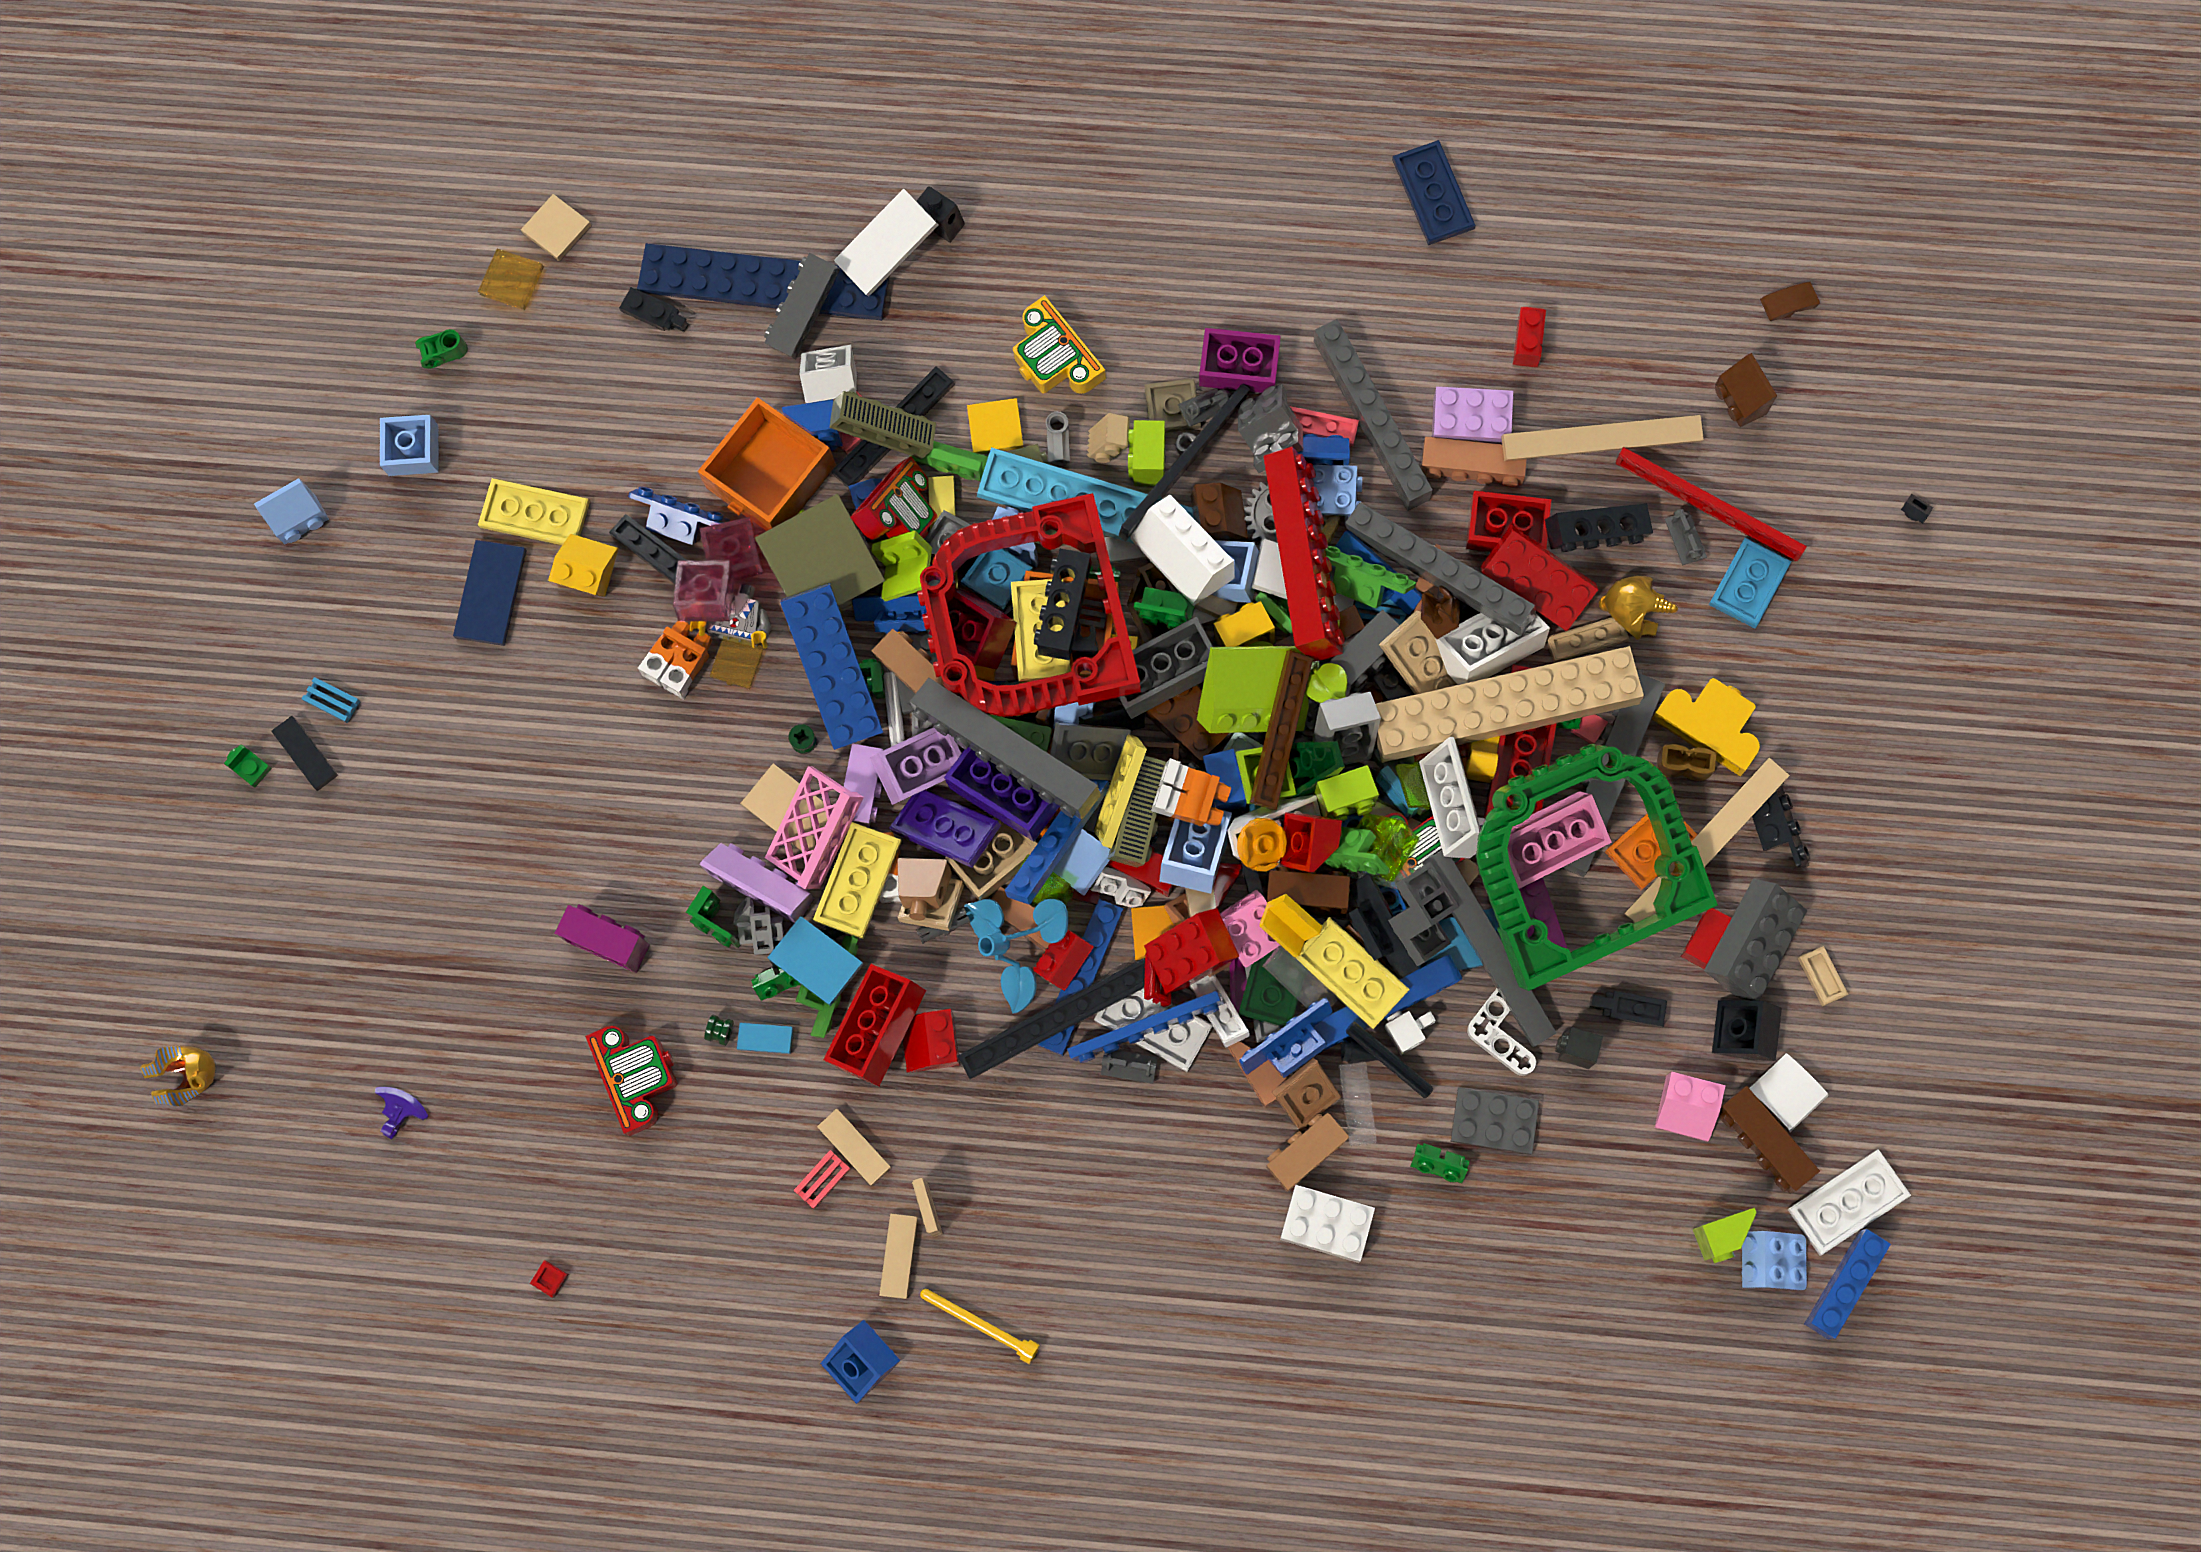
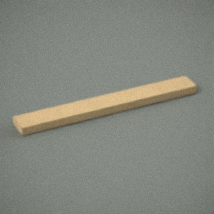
(1602, 437)
(1721, 827)

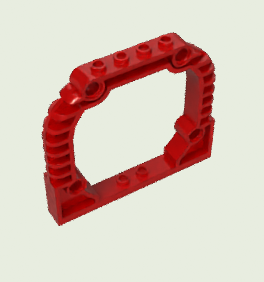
(1076, 525)

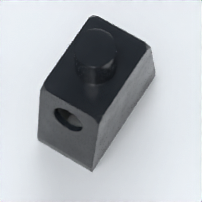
(942, 210)

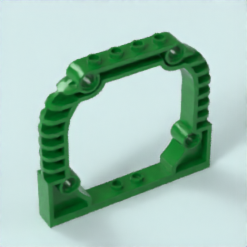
(1680, 894)

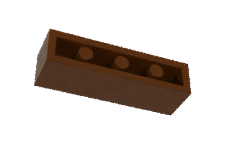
(1768, 1140)

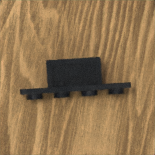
(1777, 826)
(1376, 931)

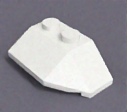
(1298, 805)

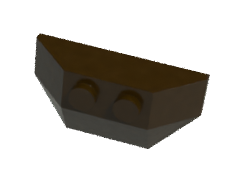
(1149, 577)

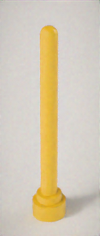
(1025, 1349)

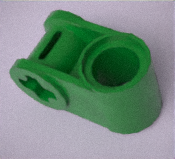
(438, 350)

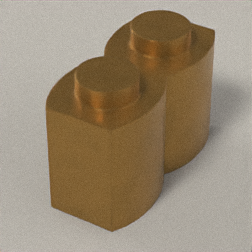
(1693, 764)

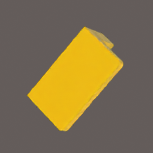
(1289, 924)

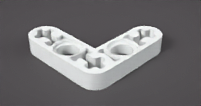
(1494, 1033)

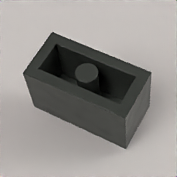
(1579, 1047)

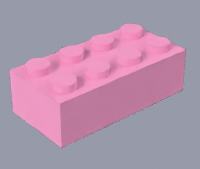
(1556, 838)

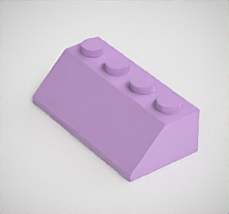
(757, 882)

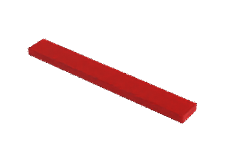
(1710, 504)

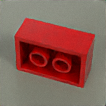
(1495, 512)
(1191, 950)

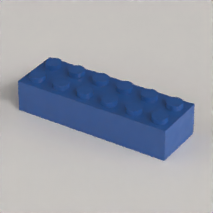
(831, 666)

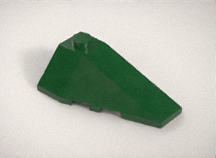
(1313, 763)

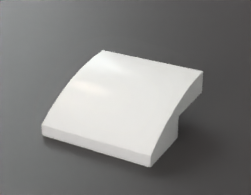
(1788, 1092)

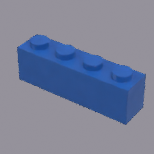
(1847, 1284)

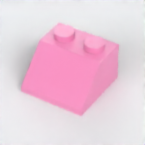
(1689, 1106)

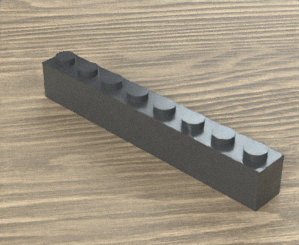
(1372, 415)
(1441, 569)
(1626, 736)
(1005, 749)

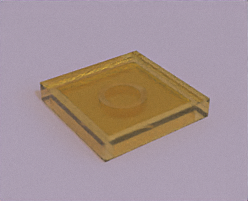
(510, 279)

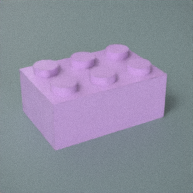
(1472, 414)
(915, 764)

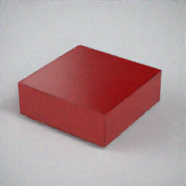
(549, 1279)

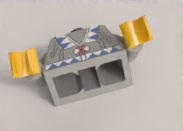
(746, 622)

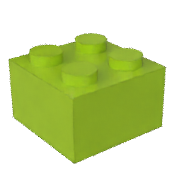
(1146, 452)
(1347, 794)

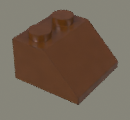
(1745, 391)
(1219, 511)

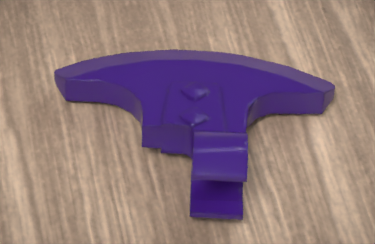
(397, 1108)

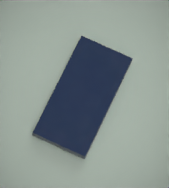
(1433, 192)
(489, 592)

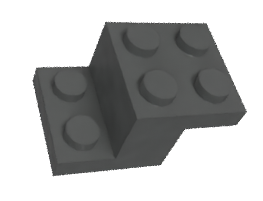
(1269, 424)
(1419, 923)

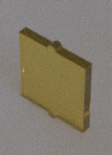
(736, 662)

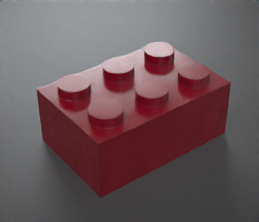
(979, 629)

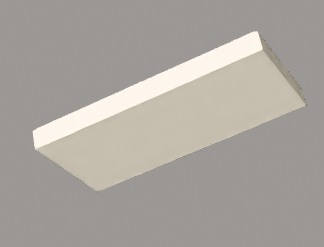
(886, 242)
(1270, 579)
(1176, 1045)
(1849, 1202)

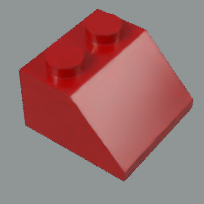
(1309, 840)
(931, 1041)

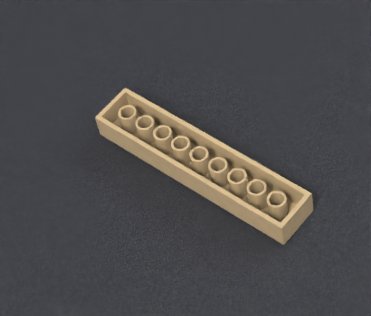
(1508, 703)

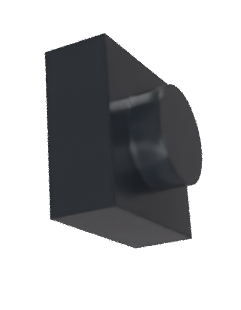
(1916, 509)

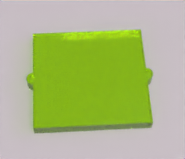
(1413, 785)

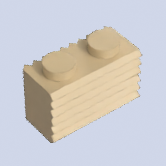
(1108, 437)

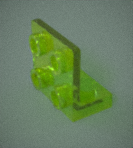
(1392, 842)

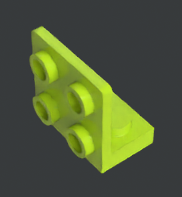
(904, 561)

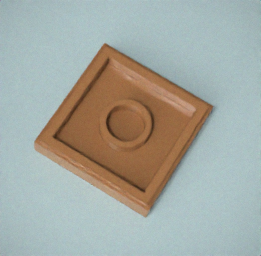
(1306, 1093)

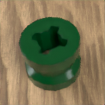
(805, 743)
(719, 1030)

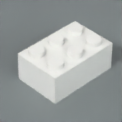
(827, 373)
(1327, 1224)

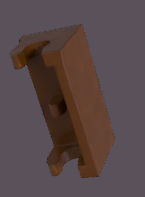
(1442, 614)

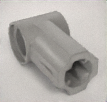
(1058, 440)

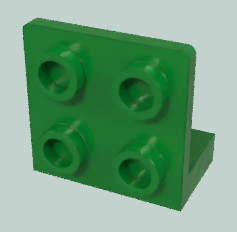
(1164, 608)
(704, 907)

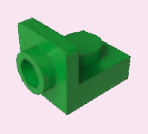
(875, 681)
(247, 765)

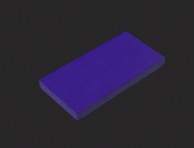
(945, 827)

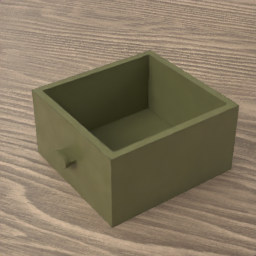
(819, 550)

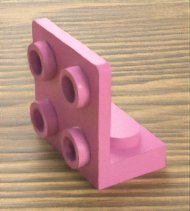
(1243, 926)

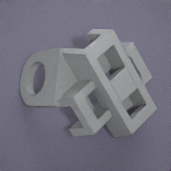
(748, 921)

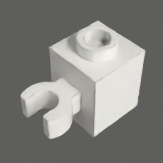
(1406, 1031)

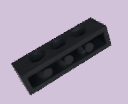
(1633, 518)
(1060, 643)

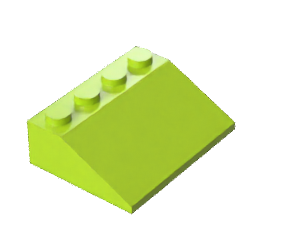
(1242, 689)

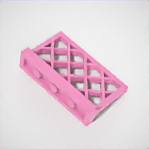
(826, 843)

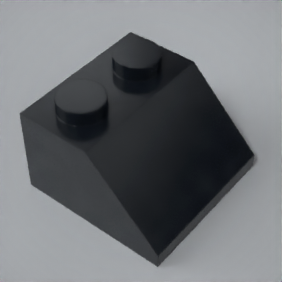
(1747, 1029)

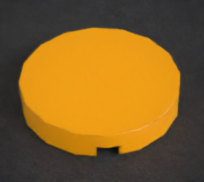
(1261, 844)

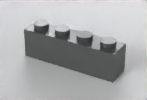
(802, 305)

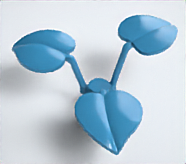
(987, 917)

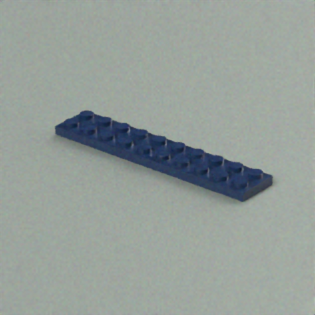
(745, 281)

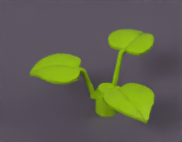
(1324, 681)

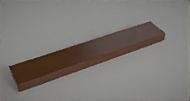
(1281, 730)

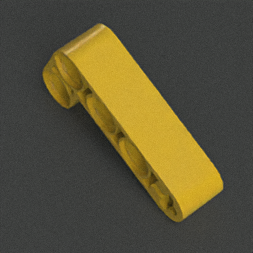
(1482, 760)

